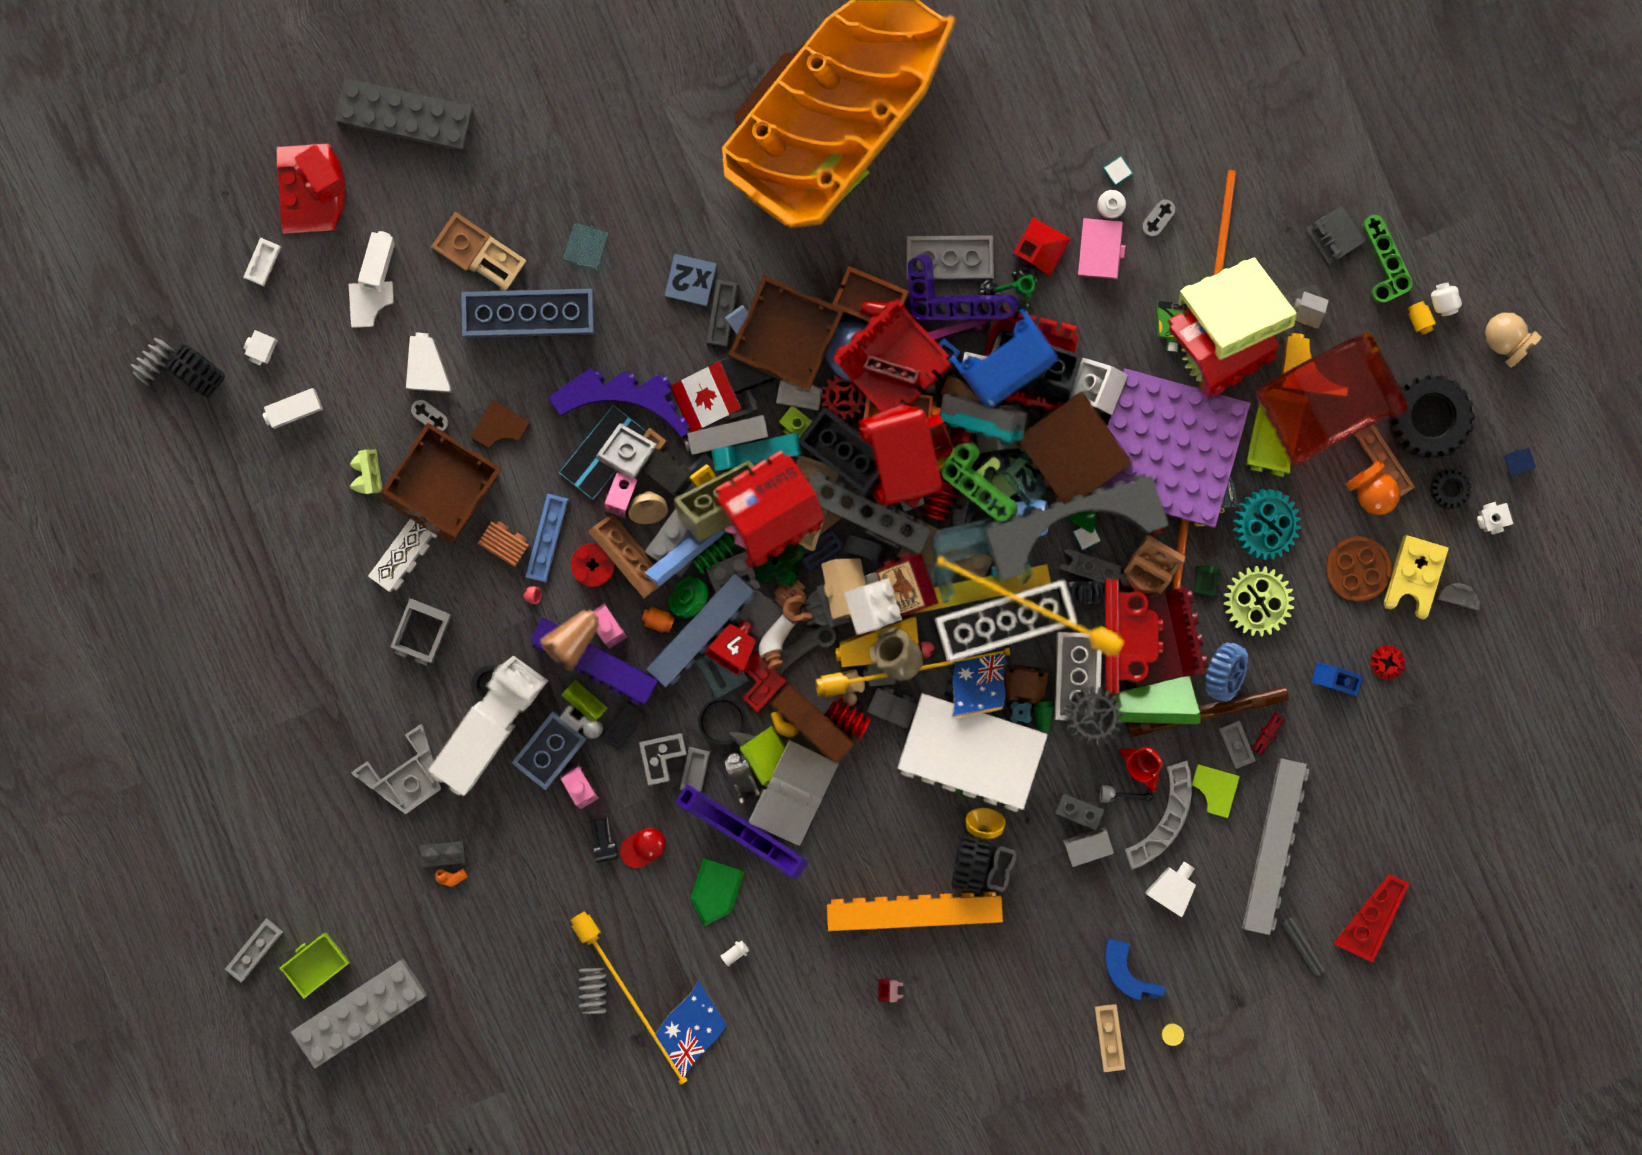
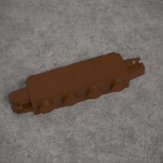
(764, 86)

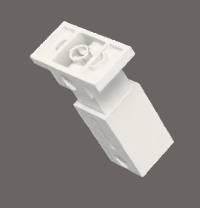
(487, 726)

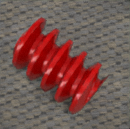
(940, 501)
(848, 718)

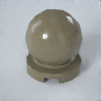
(896, 654)

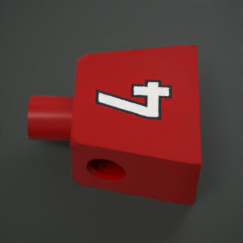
(732, 647)

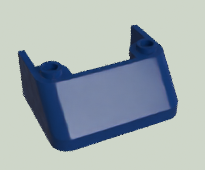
(1010, 365)

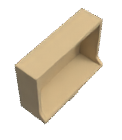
(840, 577)

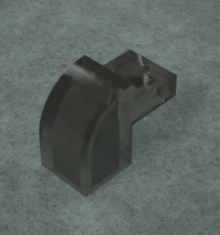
(741, 776)

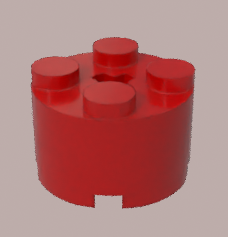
(583, 573)

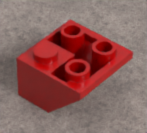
(1041, 247)

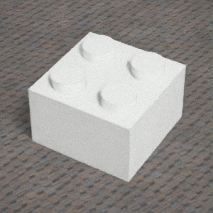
(872, 606)

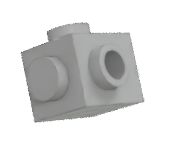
(1310, 309)

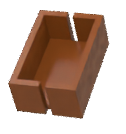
(862, 286)

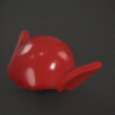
(1143, 765)

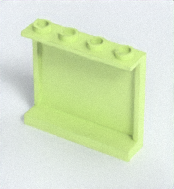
(1238, 307)

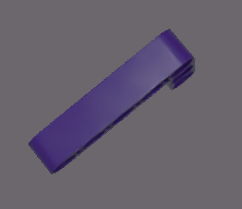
(953, 303)

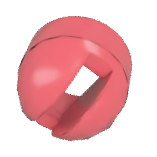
(532, 595)
(927, 649)

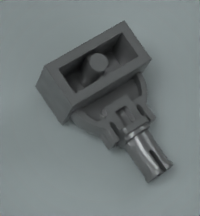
(820, 610)

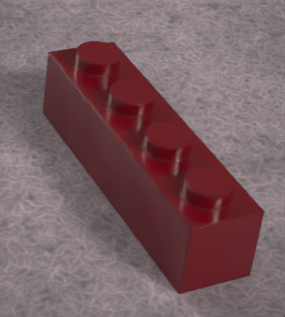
(892, 371)

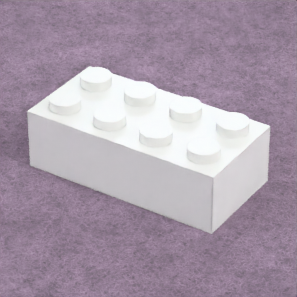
(1076, 669)

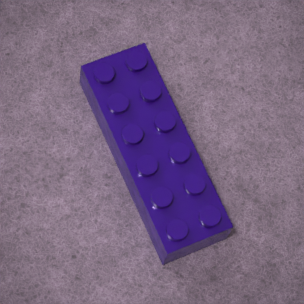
(605, 668)

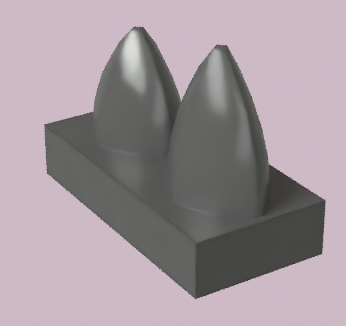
(442, 854)

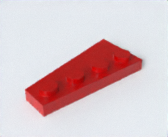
(1371, 923)

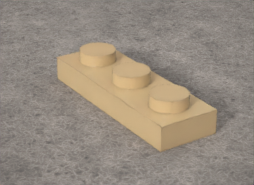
(1109, 1038)

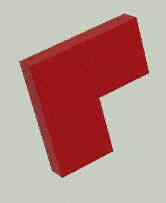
(767, 682)

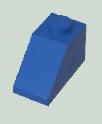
(1337, 678)

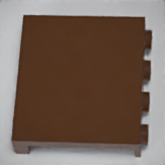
(1074, 449)

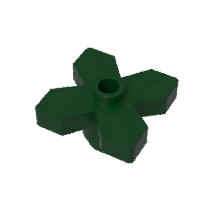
(782, 567)

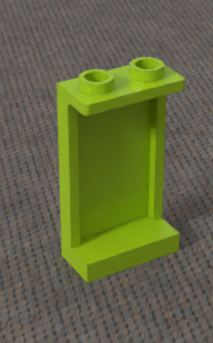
(1265, 448)

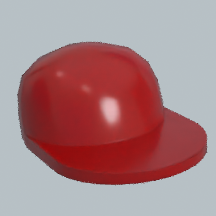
(643, 847)

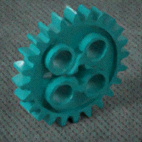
(1256, 541)

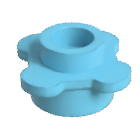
(1015, 712)

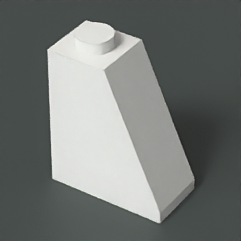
(425, 366)

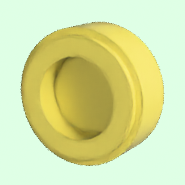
(1172, 1034)

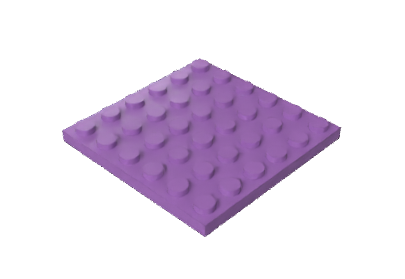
(1179, 442)

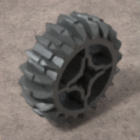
(1101, 733)

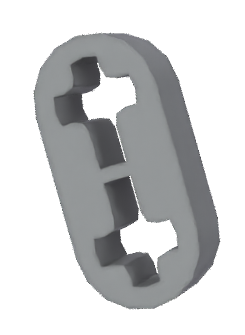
(1162, 221)
(433, 412)

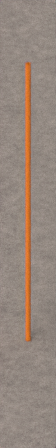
(1219, 265)

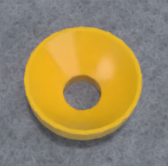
(987, 820)

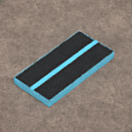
(583, 467)

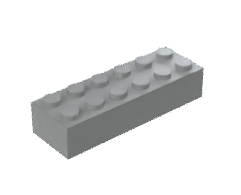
(359, 1013)

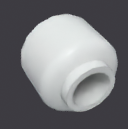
(1111, 204)
(1446, 299)

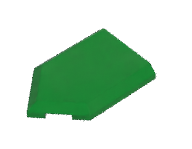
(715, 890)

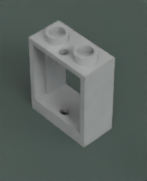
(431, 611)

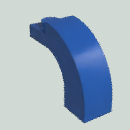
(1116, 966)

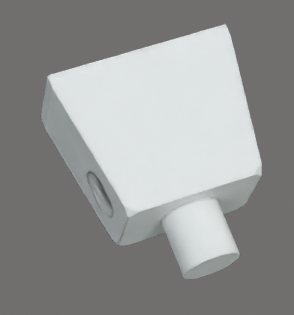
(1173, 889)

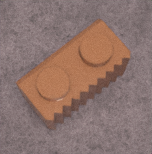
(504, 544)

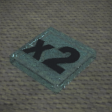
(1025, 479)

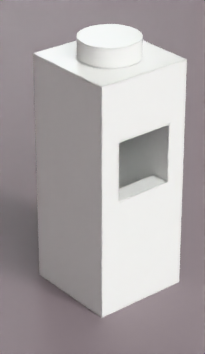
(376, 261)
(292, 408)

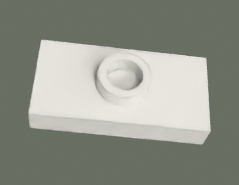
(262, 262)

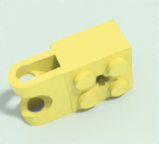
(1411, 580)

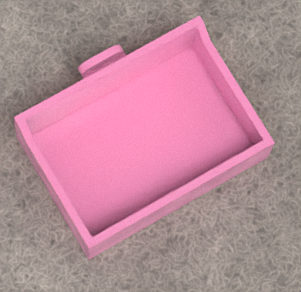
(1101, 248)

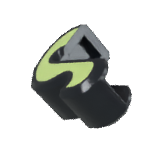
(993, 464)

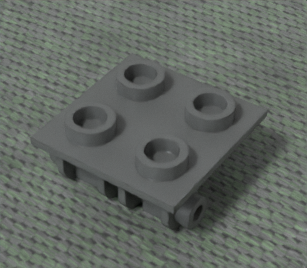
(1335, 234)

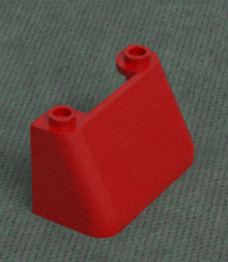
(902, 454)

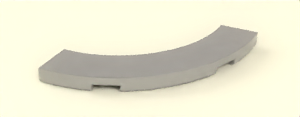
(1170, 823)

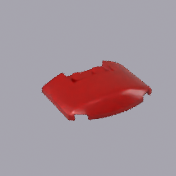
(298, 208)

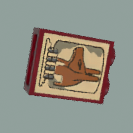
(909, 582)

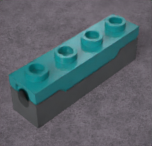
(975, 417)

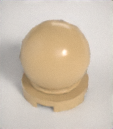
(1509, 336)

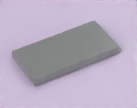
(955, 256)

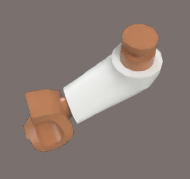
(774, 638)

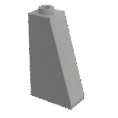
(727, 435)

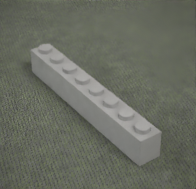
(1274, 846)

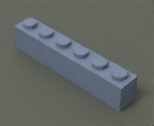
(701, 629)

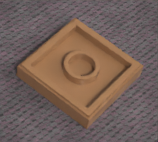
(460, 241)

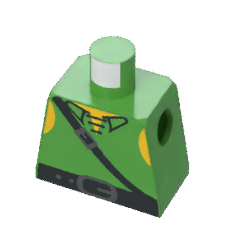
(1164, 312)

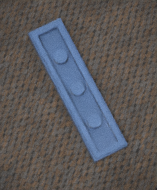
(547, 538)
(679, 558)

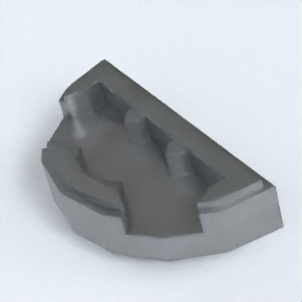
(1460, 595)

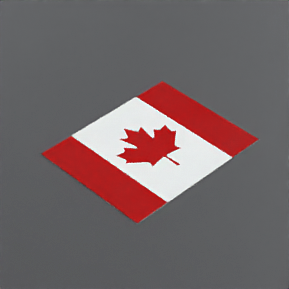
(705, 397)

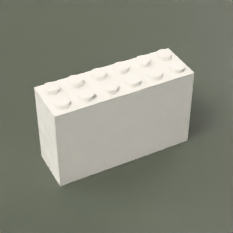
(1003, 621)
(972, 753)

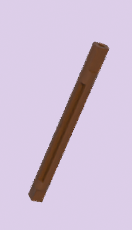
(1218, 709)

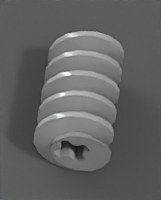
(152, 361)
(592, 990)

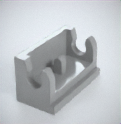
(1088, 846)

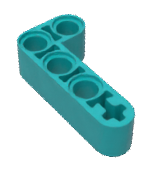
(755, 452)

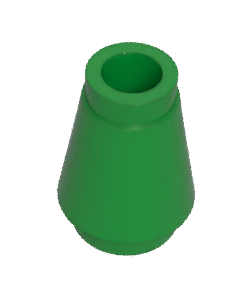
(1043, 714)

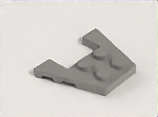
(411, 781)

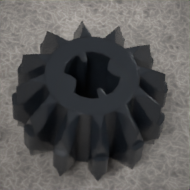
(1085, 592)

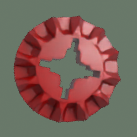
(1378, 666)

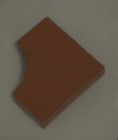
(499, 424)

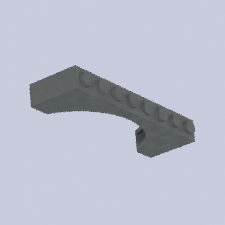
(1132, 501)

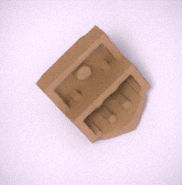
(1152, 566)

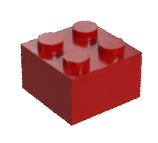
(318, 173)

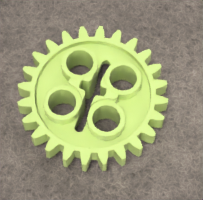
(1242, 613)

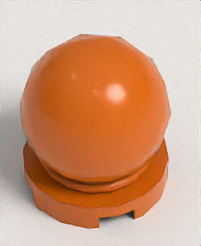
(1376, 490)

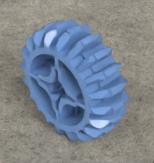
(1226, 672)

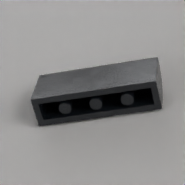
(743, 377)

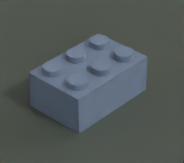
(549, 751)

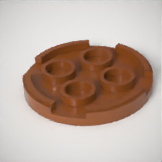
(1358, 568)

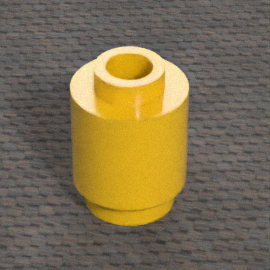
(1421, 318)

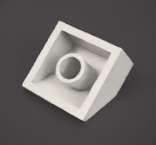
(1100, 384)

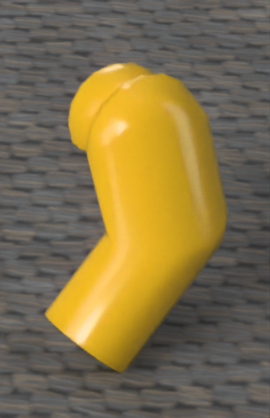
(782, 727)

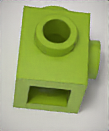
(795, 422)

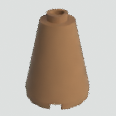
(571, 639)

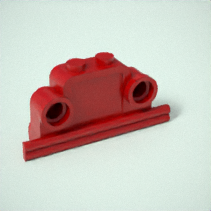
(1137, 628)

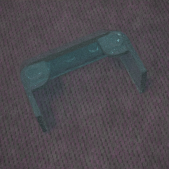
(962, 543)

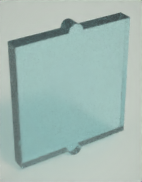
(585, 246)

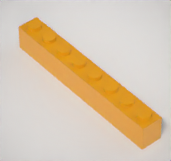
(914, 912)

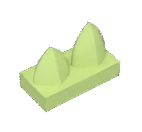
(370, 480)

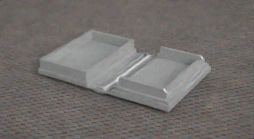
(793, 793)

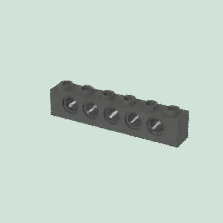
(913, 542)

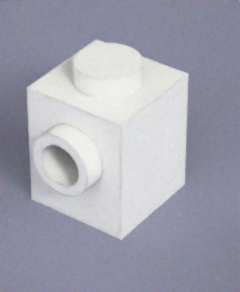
(259, 347)

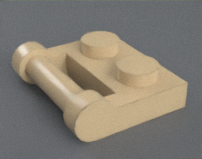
(500, 257)

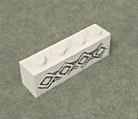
(401, 556)

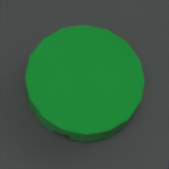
(688, 597)

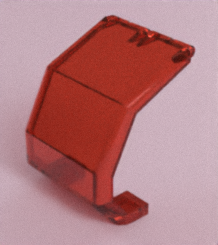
(1331, 397)

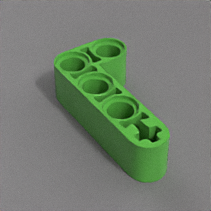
(1382, 257)
(981, 485)

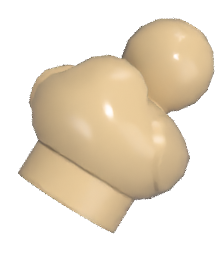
(850, 696)

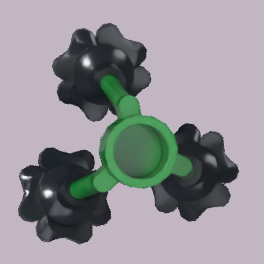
(1023, 282)

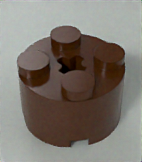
(1025, 682)

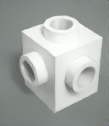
(1501, 514)

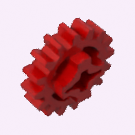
(854, 407)

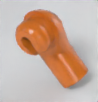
(450, 879)

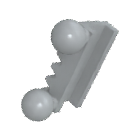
(591, 728)

